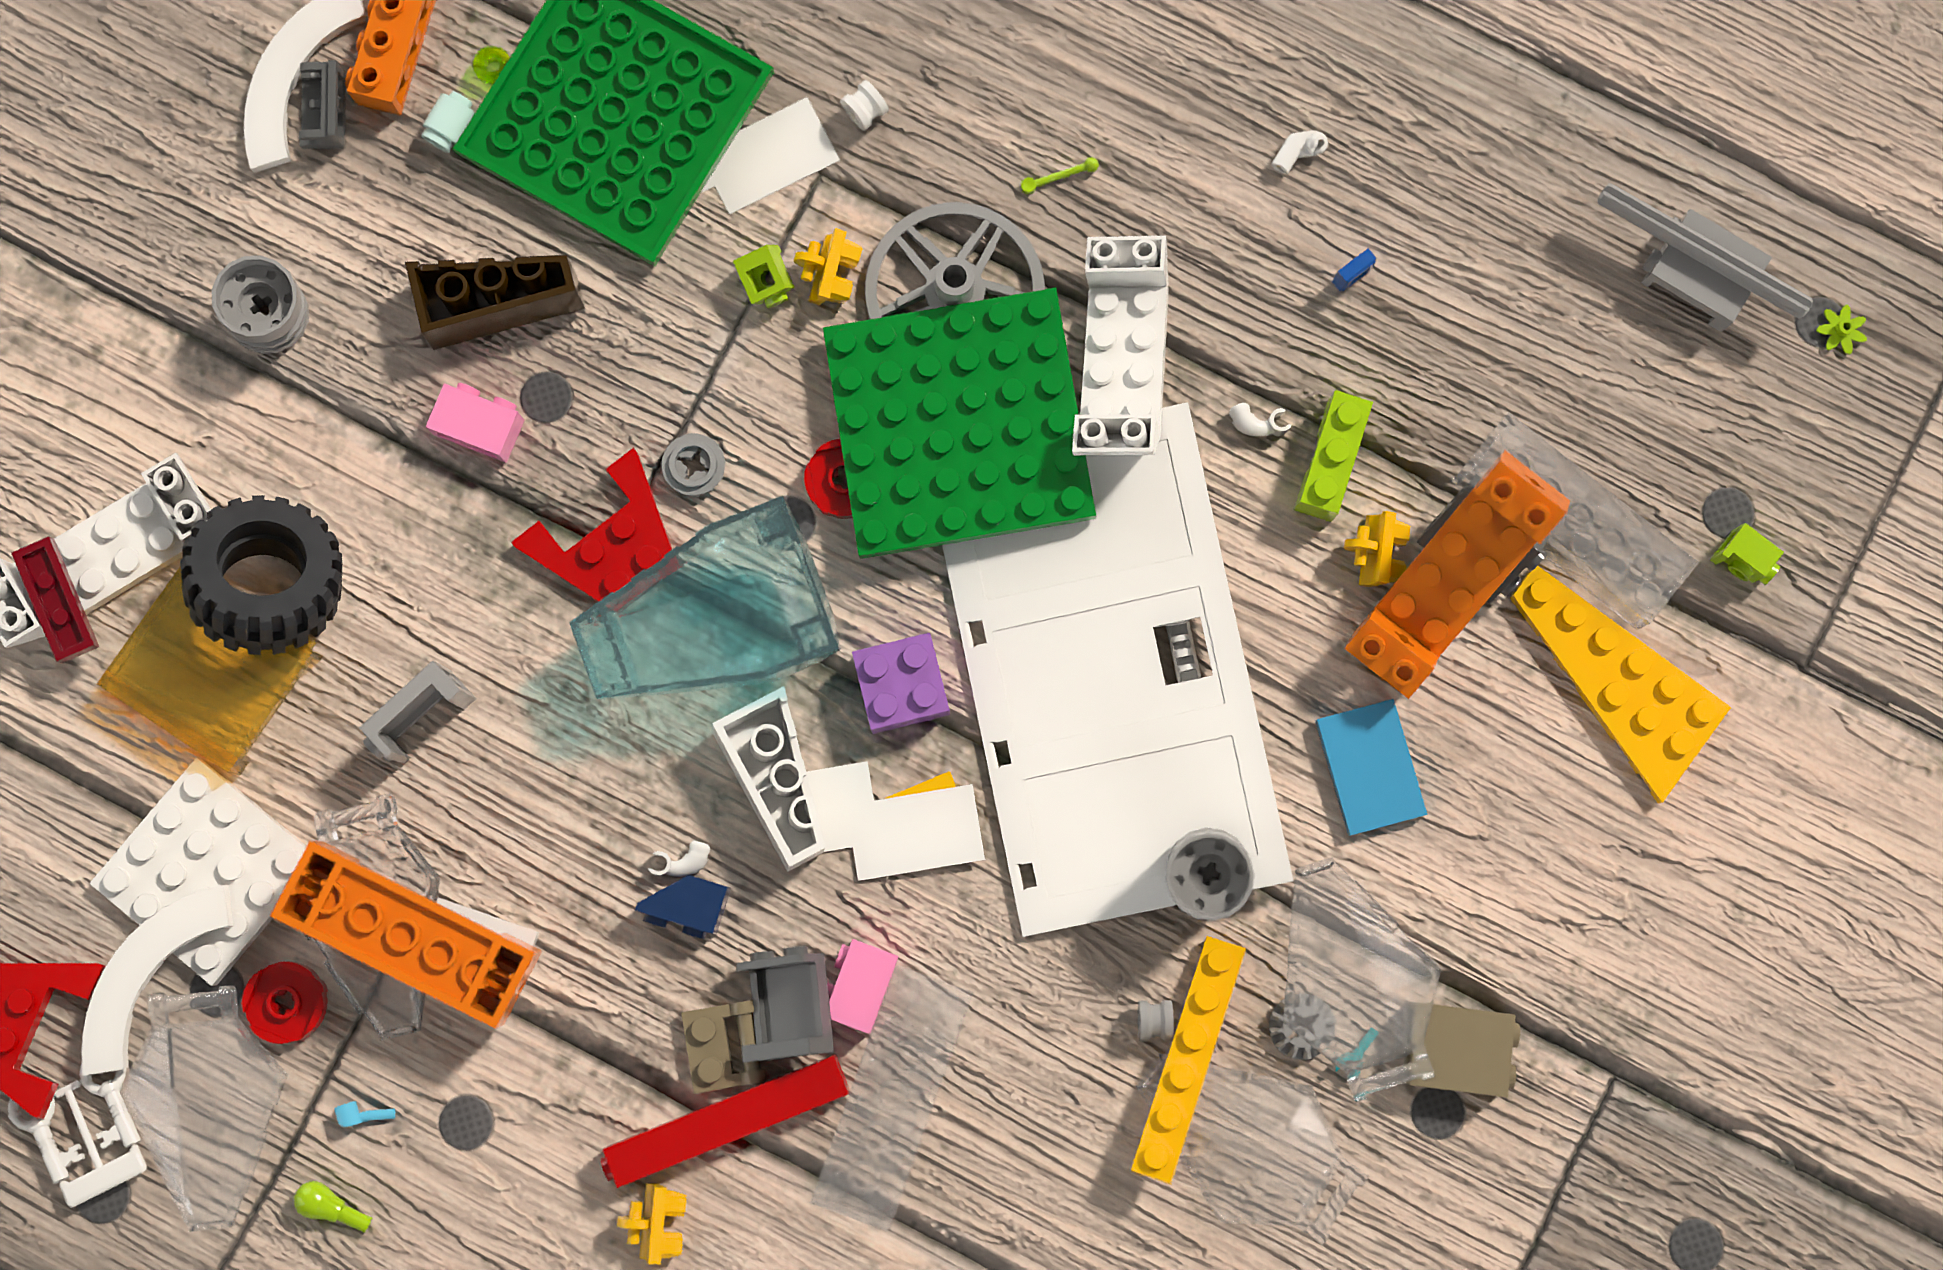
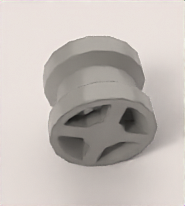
(1155, 1020)

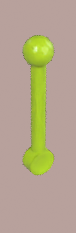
(1029, 185)

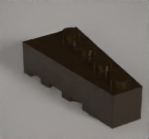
(490, 296)

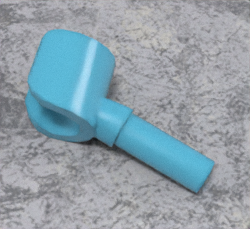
(349, 1114)

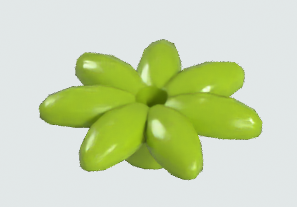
(1838, 333)

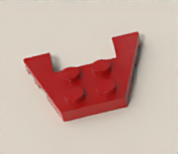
(615, 549)
(23, 1000)

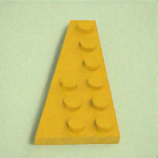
(1633, 691)

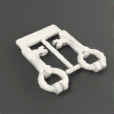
(104, 1176)

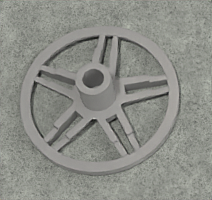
(953, 278)

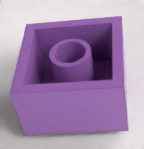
(901, 683)

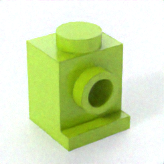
(752, 272)
(1749, 555)

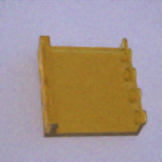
(196, 686)

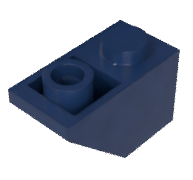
(688, 902)

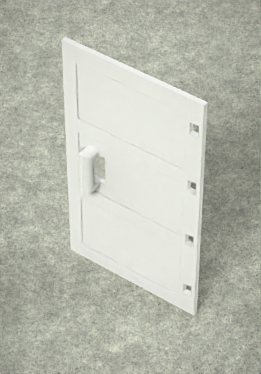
(1075, 684)

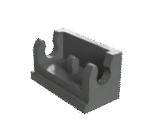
(323, 105)

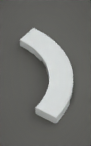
(280, 70)
(133, 966)

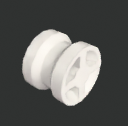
(864, 105)

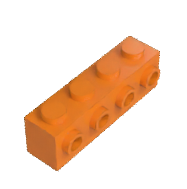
(388, 53)

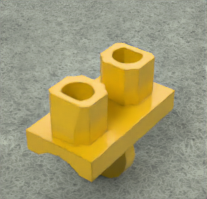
(834, 252)
(1375, 547)
(654, 1241)

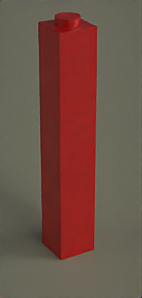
(724, 1121)

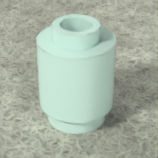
(447, 120)

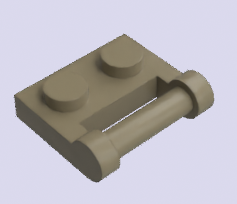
(710, 1050)

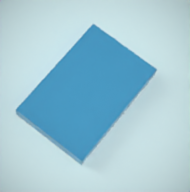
(1371, 767)

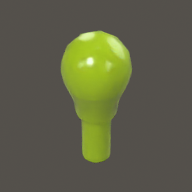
(317, 1201)

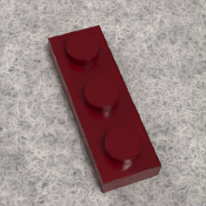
(55, 599)

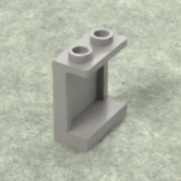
(1696, 281)
(409, 706)

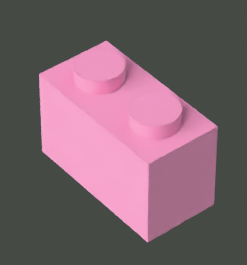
(475, 421)
(860, 984)

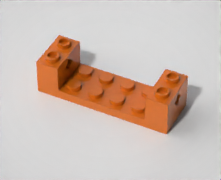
(1457, 573)
(405, 934)

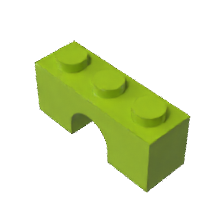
(1333, 456)

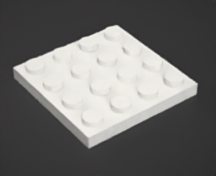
(197, 840)

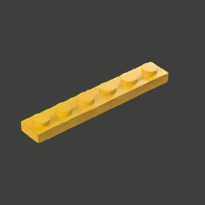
(1188, 1060)

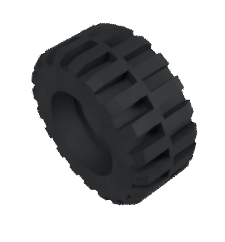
(255, 530)

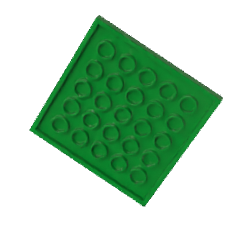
(615, 116)
(958, 423)

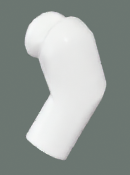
(1299, 146)

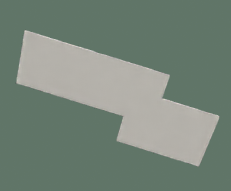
(772, 156)
(894, 832)

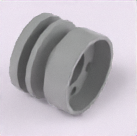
(248, 286)
(1220, 895)

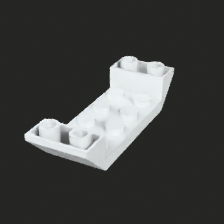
(1123, 346)
(113, 547)

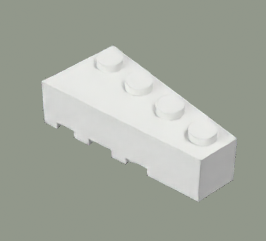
(771, 771)

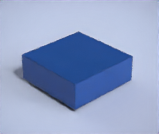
(1354, 270)

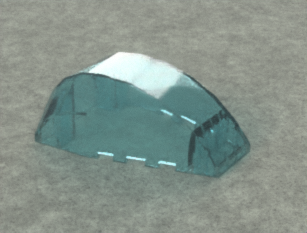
(713, 613)

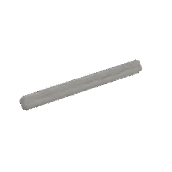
(1705, 251)

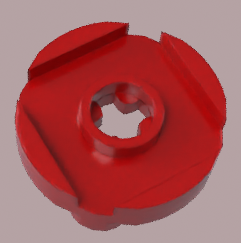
(819, 483)
(263, 1012)

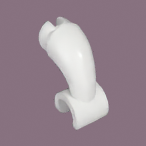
(1251, 425)
(689, 864)

